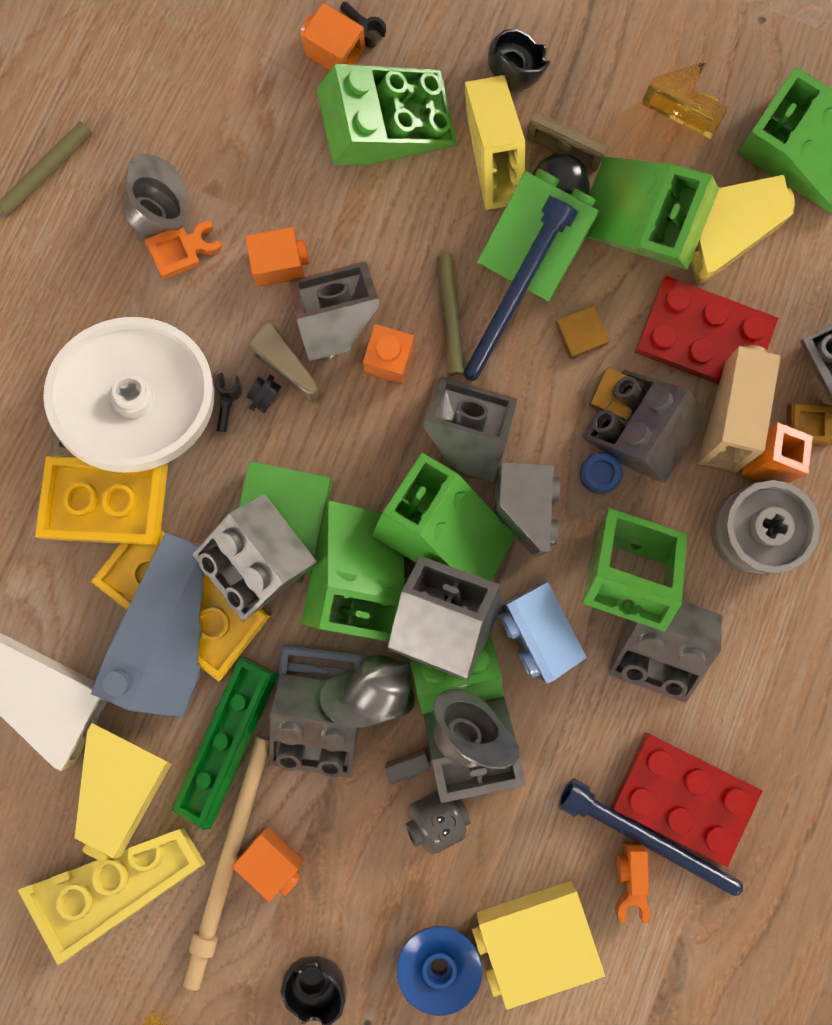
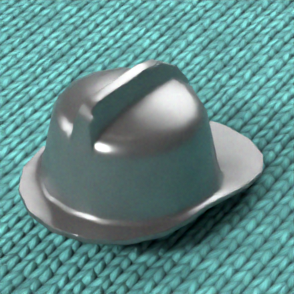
(153, 196)
(369, 694)
(471, 732)

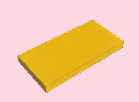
(223, 631)

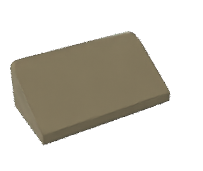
(566, 140)

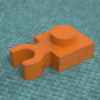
(177, 252)

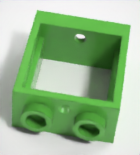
(609, 588)

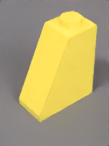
(495, 139)
(739, 221)
(114, 792)

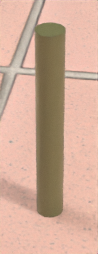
(44, 168)
(450, 314)

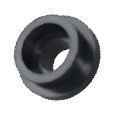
(263, 393)

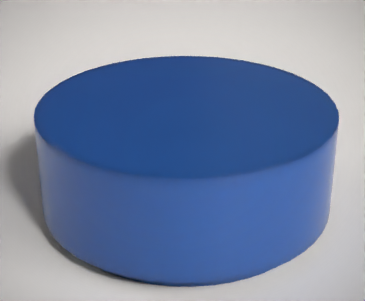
(601, 472)

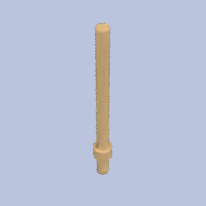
(204, 941)

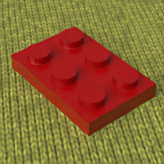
(700, 329)
(686, 799)

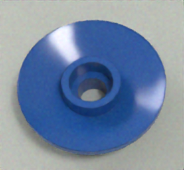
(444, 990)

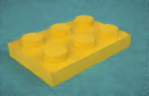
(100, 504)

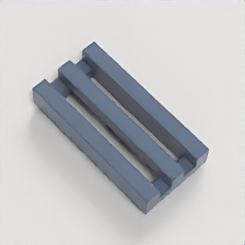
(288, 650)

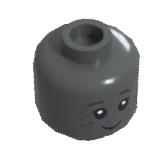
(437, 823)

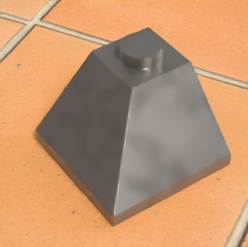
(333, 309)
(470, 427)

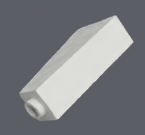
(46, 702)

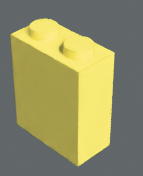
(537, 945)

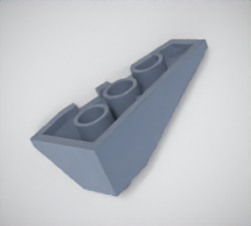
(156, 647)

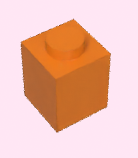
(332, 38)
(276, 256)
(389, 354)
(784, 457)
(269, 865)

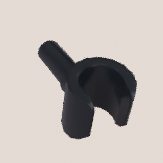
(371, 23)
(227, 398)

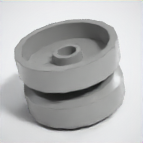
(788, 534)

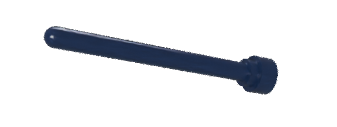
(555, 219)
(579, 800)

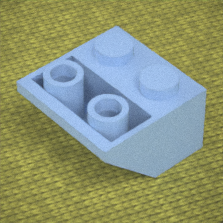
(543, 633)

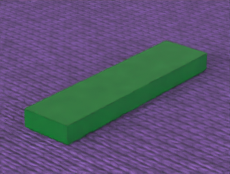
(224, 743)

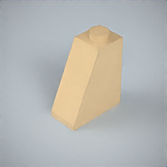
(741, 410)

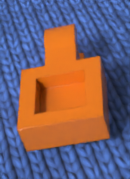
(633, 872)

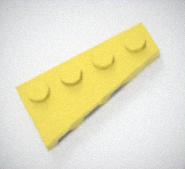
(98, 896)

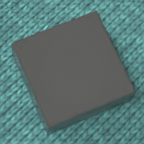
(407, 766)

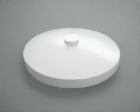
(129, 394)

